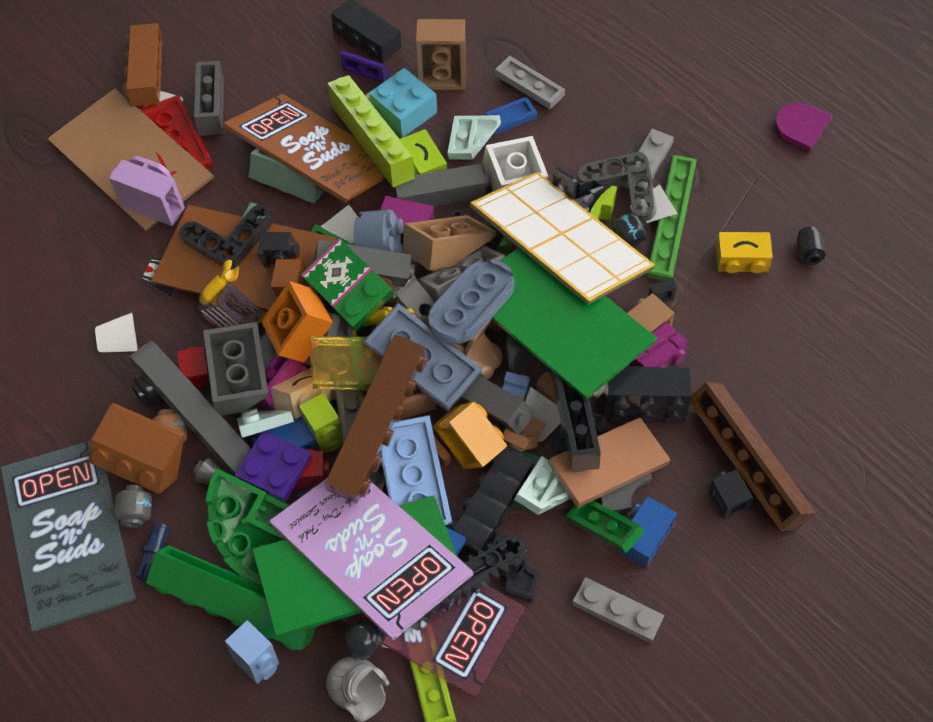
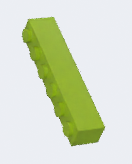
(371, 131)

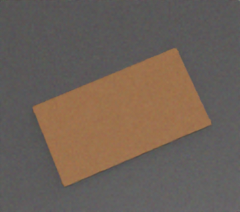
(117, 131)

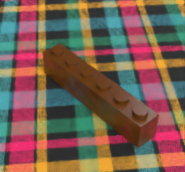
(375, 419)
(751, 457)

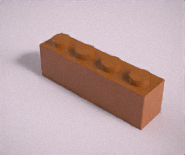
(144, 65)

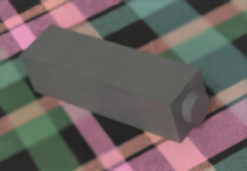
(445, 186)
(385, 263)
(499, 404)

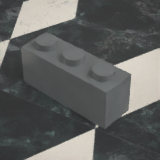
(209, 98)

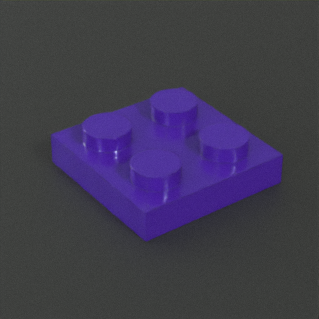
(274, 466)

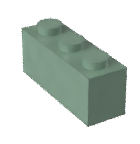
(275, 174)

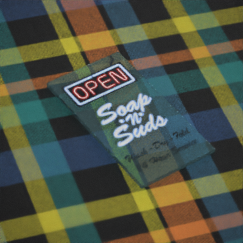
(66, 536)

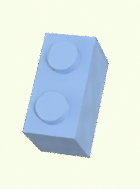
(252, 652)

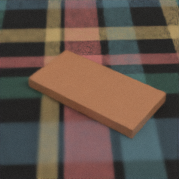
(625, 457)

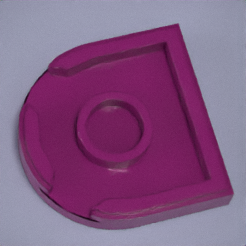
(801, 124)

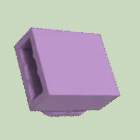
(147, 189)

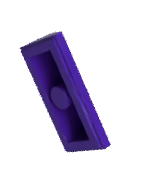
(364, 67)

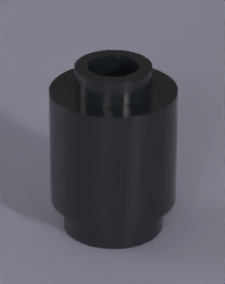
(810, 245)

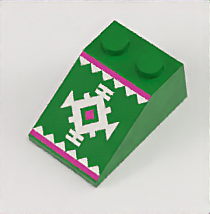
(348, 284)

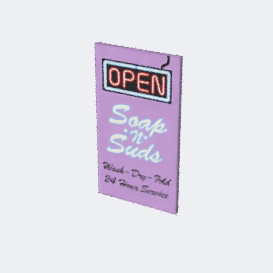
(373, 555)

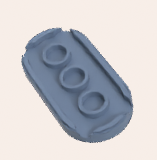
(471, 301)

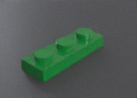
(606, 525)

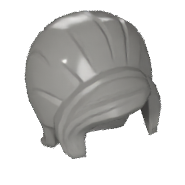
(357, 687)

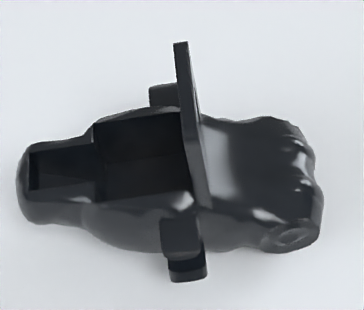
(582, 193)

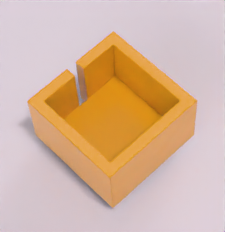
(470, 435)

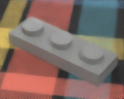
(530, 82)
(655, 148)
(618, 610)

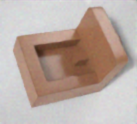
(528, 437)

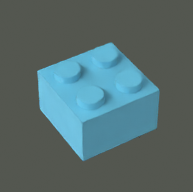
(404, 102)

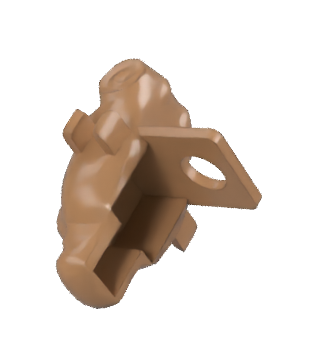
(481, 352)

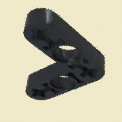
(231, 244)

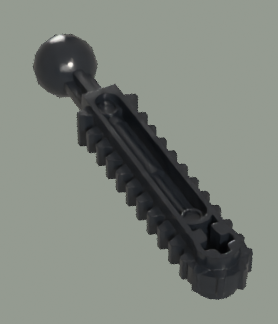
(364, 638)

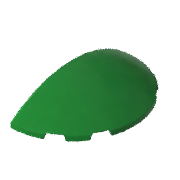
(241, 521)

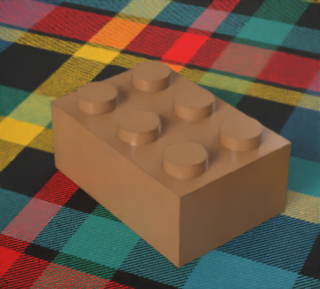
(441, 53)

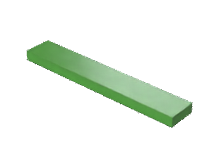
(670, 228)

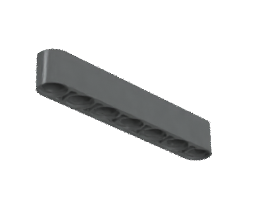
(191, 405)

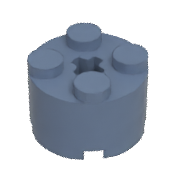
(379, 230)

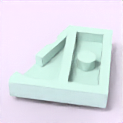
(470, 135)
(256, 422)
(542, 489)

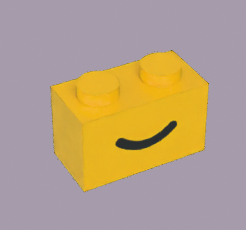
(743, 252)

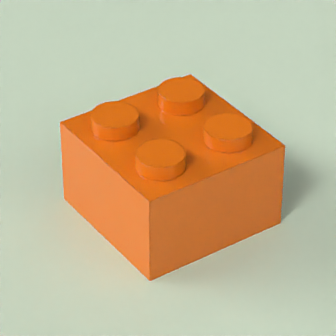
(294, 319)

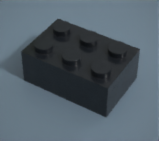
(648, 394)

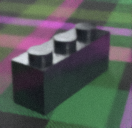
(366, 30)

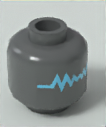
(132, 506)

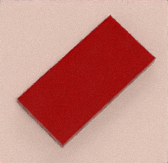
(176, 123)

